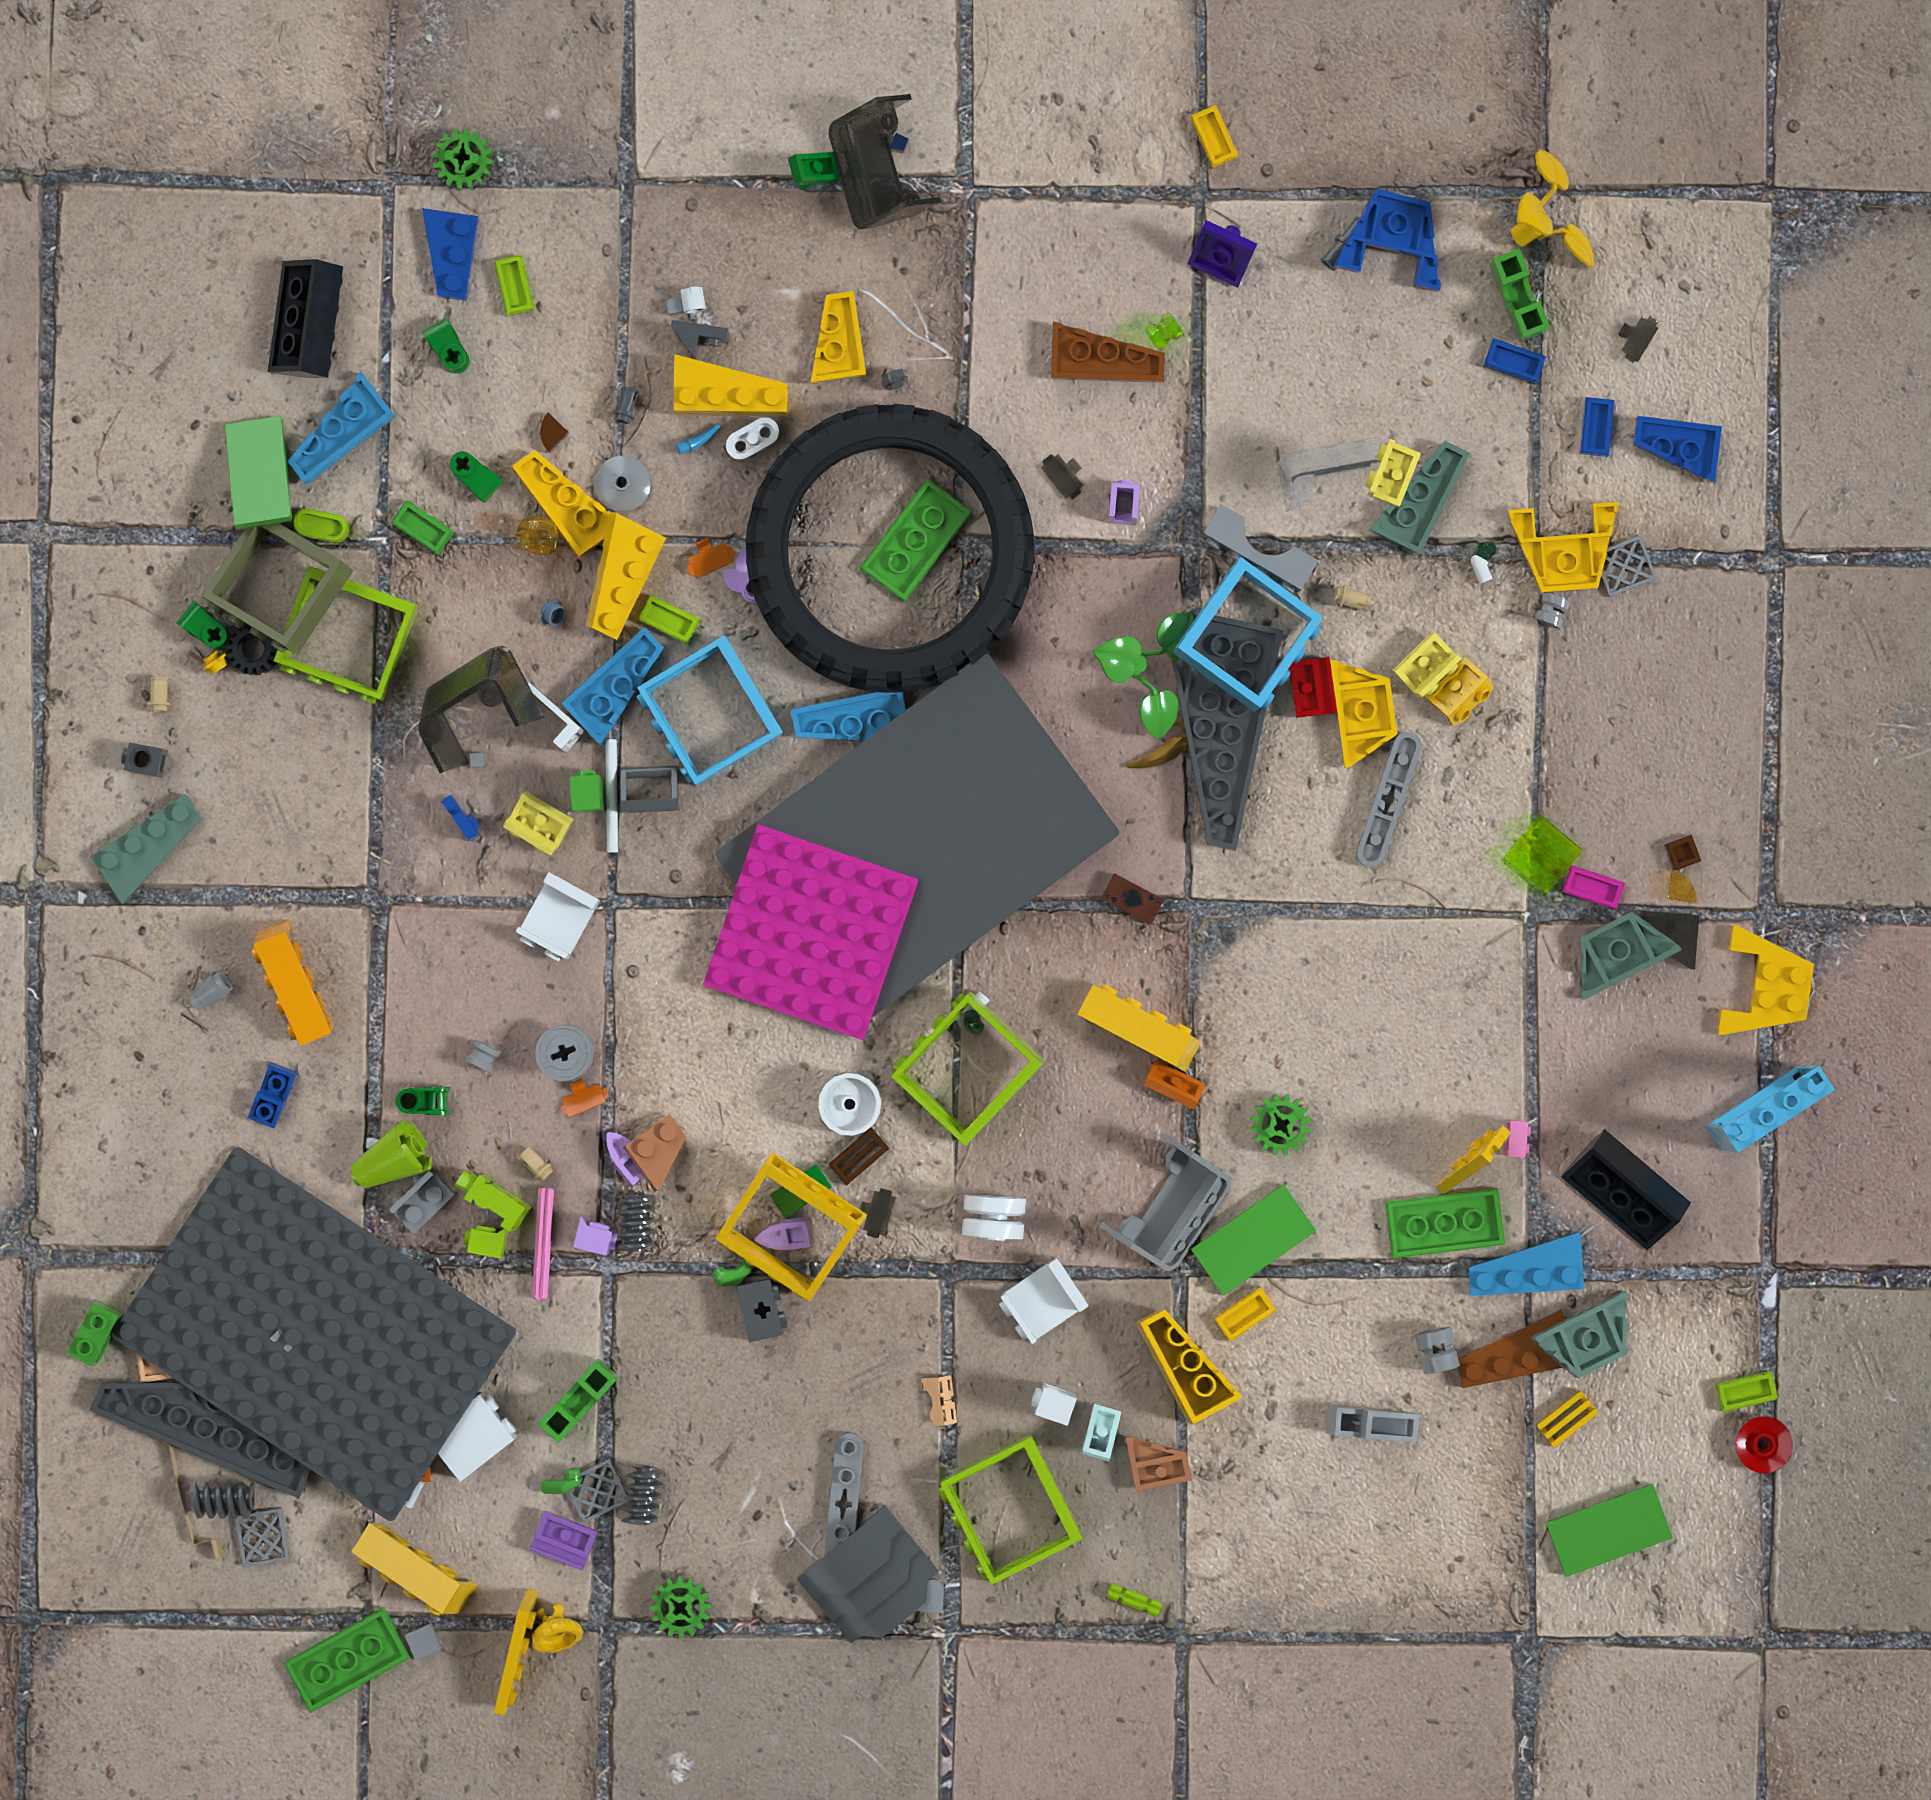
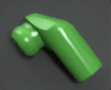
(732, 1277)
(562, 1486)

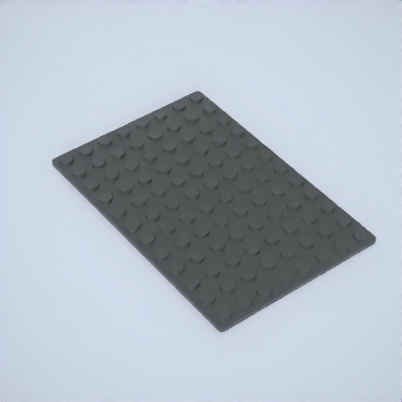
(962, 800)
(376, 1340)

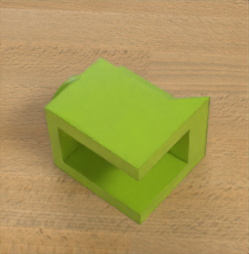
(486, 1241)

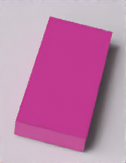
(1593, 887)

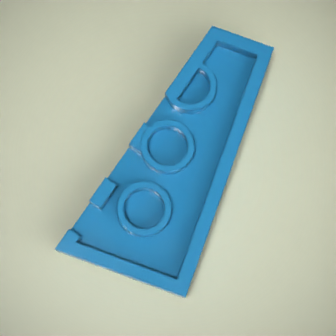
(848, 718)
(1541, 1268)

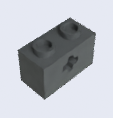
(756, 1325)

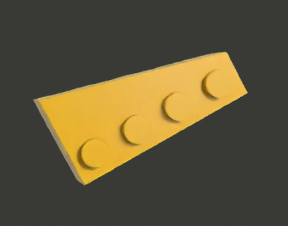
(721, 391)
(1187, 1371)
(413, 1570)

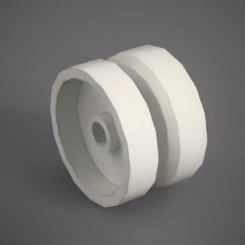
(847, 1087)
(993, 1220)

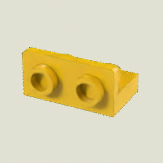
(1461, 692)

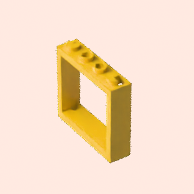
(813, 1194)

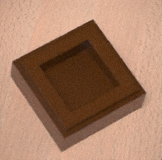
(1682, 852)

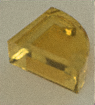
(1681, 888)

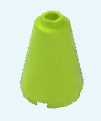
(393, 1157)

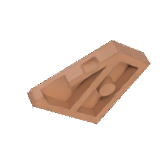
(656, 1150)
(1156, 1464)

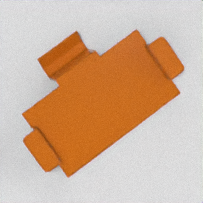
(710, 558)
(583, 1098)

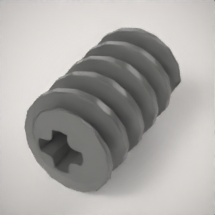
(636, 1222)
(643, 1495)
(223, 1501)

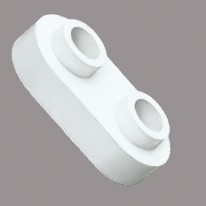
(751, 437)

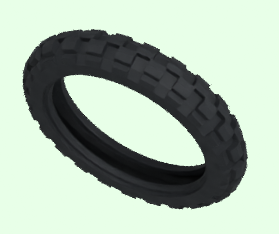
(872, 429)

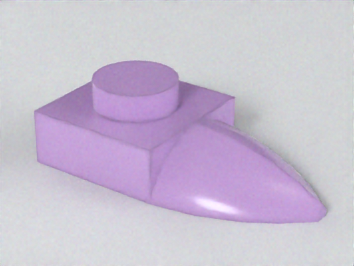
(622, 1161)
(787, 1235)

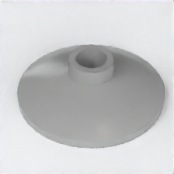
(631, 495)

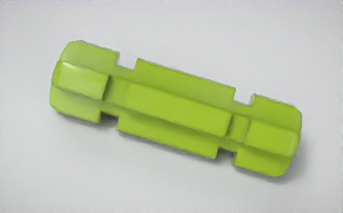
(1134, 1600)

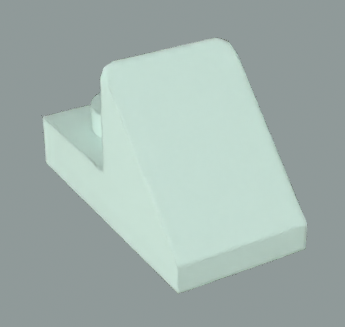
(1101, 1432)

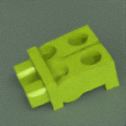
(495, 1197)

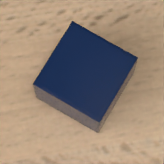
(899, 142)

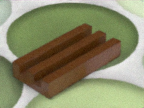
(840, 1171)

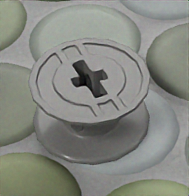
(550, 1044)

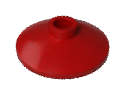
(1778, 1446)

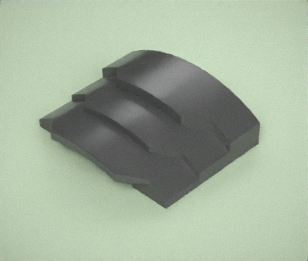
(871, 1578)

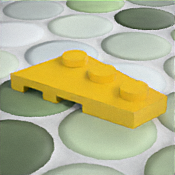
(839, 342)

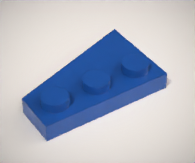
(451, 250)
(1681, 444)

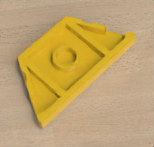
(1363, 711)
(1478, 1156)

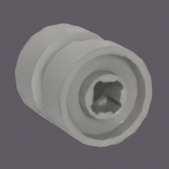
(1441, 1359)

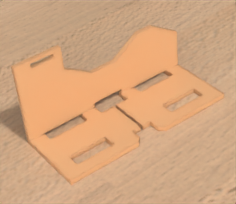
(933, 1388)

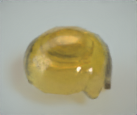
(538, 535)

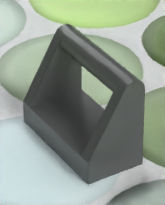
(649, 805)

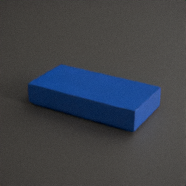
(1514, 361)
(1596, 427)

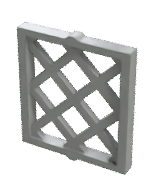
(1645, 558)
(617, 1481)
(282, 1534)

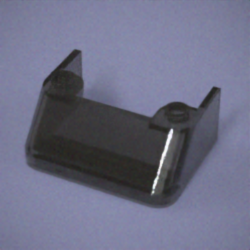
(868, 165)
(495, 680)

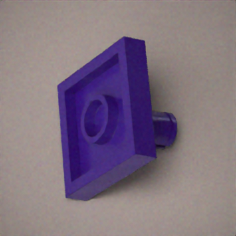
(1222, 253)

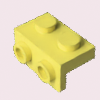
(1392, 474)
(1427, 665)
(538, 823)

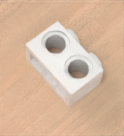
(1053, 1403)

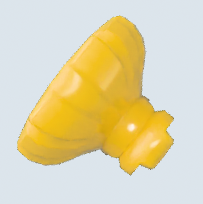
(555, 1631)

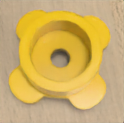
(214, 662)

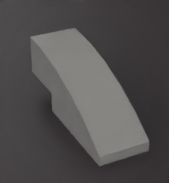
(1372, 1423)

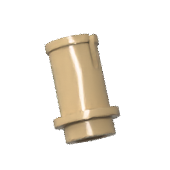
(1351, 598)
(158, 695)
(535, 1164)

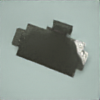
(1638, 337)
(1063, 475)
(878, 1212)

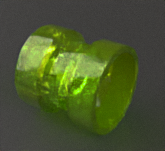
(1168, 327)

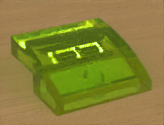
(1541, 855)

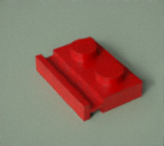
(1312, 687)

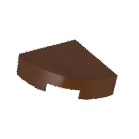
(551, 432)

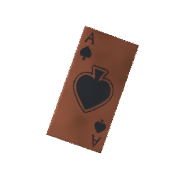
(1132, 898)

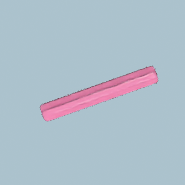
(542, 1243)

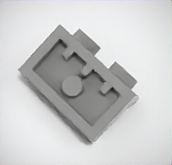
(421, 1201)

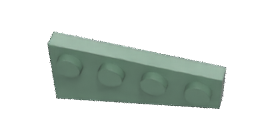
(1423, 500)
(138, 852)

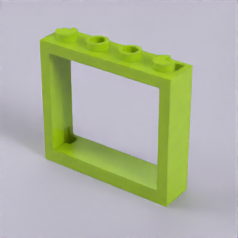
(341, 684)
(923, 1043)
(972, 1541)

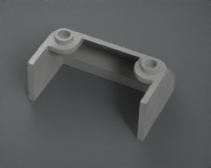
(1177, 1211)

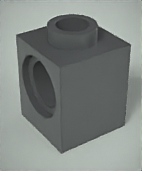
(156, 763)

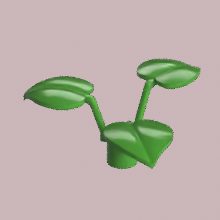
(1124, 659)

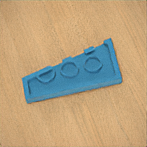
(348, 425)
(609, 690)

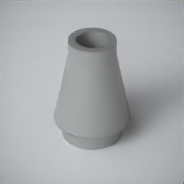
(212, 990)

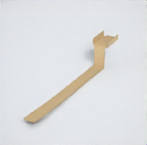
(216, 1543)

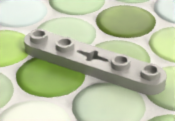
(1380, 826)
(845, 1475)

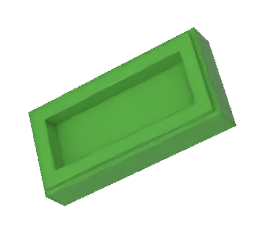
(422, 527)

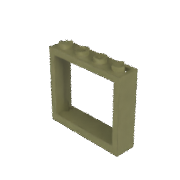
(312, 610)

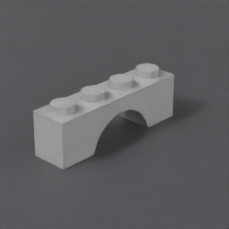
(1289, 568)

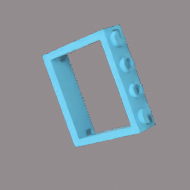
(1217, 675)
(662, 725)
(1769, 1108)

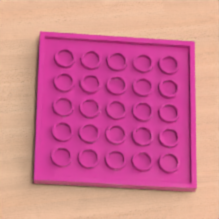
(810, 932)

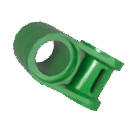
(445, 343)
(478, 478)
(202, 625)
(426, 1100)

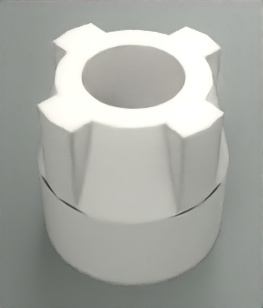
(692, 300)

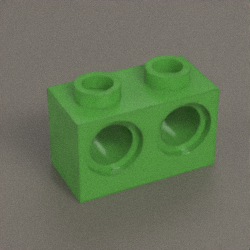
(95, 1333)

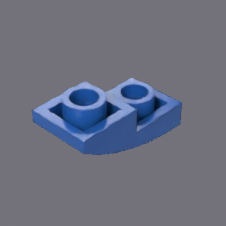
(272, 1095)

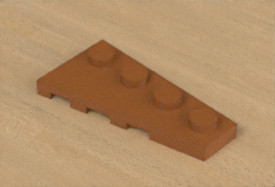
(1102, 358)
(1509, 1356)

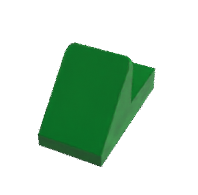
(813, 169)
(789, 1202)

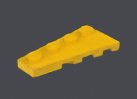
(573, 512)
(518, 1647)

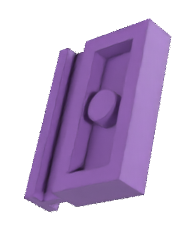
(563, 1540)

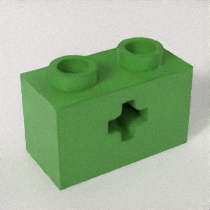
(587, 792)

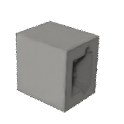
(675, 306)
(477, 760)

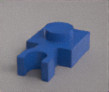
(467, 823)

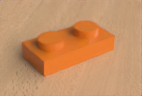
(1174, 1084)

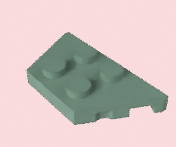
(1620, 952)
(1588, 1337)

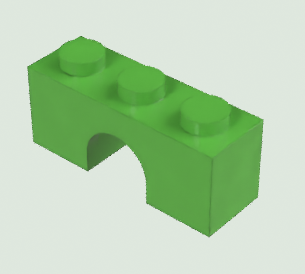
(1513, 283)
(578, 1400)

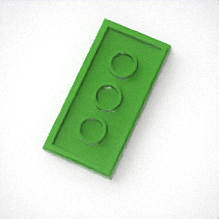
(258, 472)
(916, 540)
(1445, 1223)
(1253, 1239)
(1609, 1530)
(347, 1659)

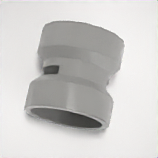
(1552, 610)

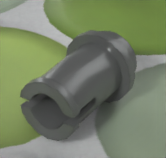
(626, 405)

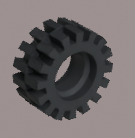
(238, 659)

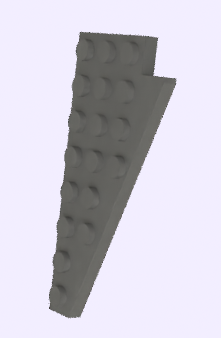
(1221, 729)
(197, 1426)

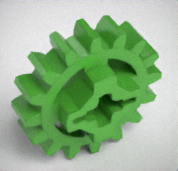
(475, 161)
(1269, 1131)
(671, 1596)

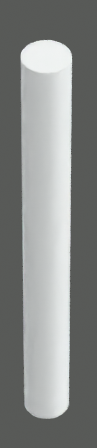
(611, 796)

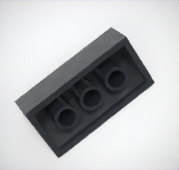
(305, 318)
(1626, 1190)

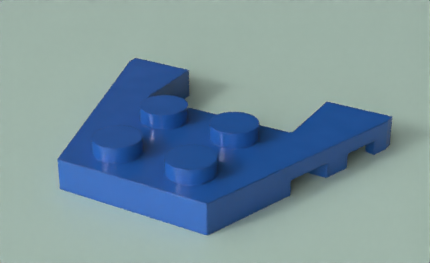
(1395, 225)

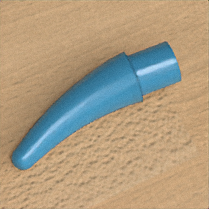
(695, 442)

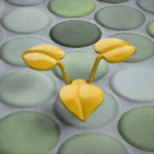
(1535, 222)

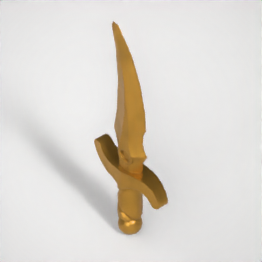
(1165, 752)

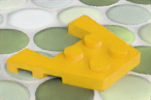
(1565, 560)
(1779, 986)

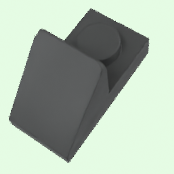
(692, 333)

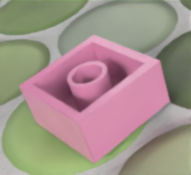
(1516, 1143)

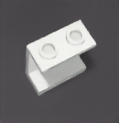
(570, 733)
(558, 917)
(1042, 1301)
(476, 1437)

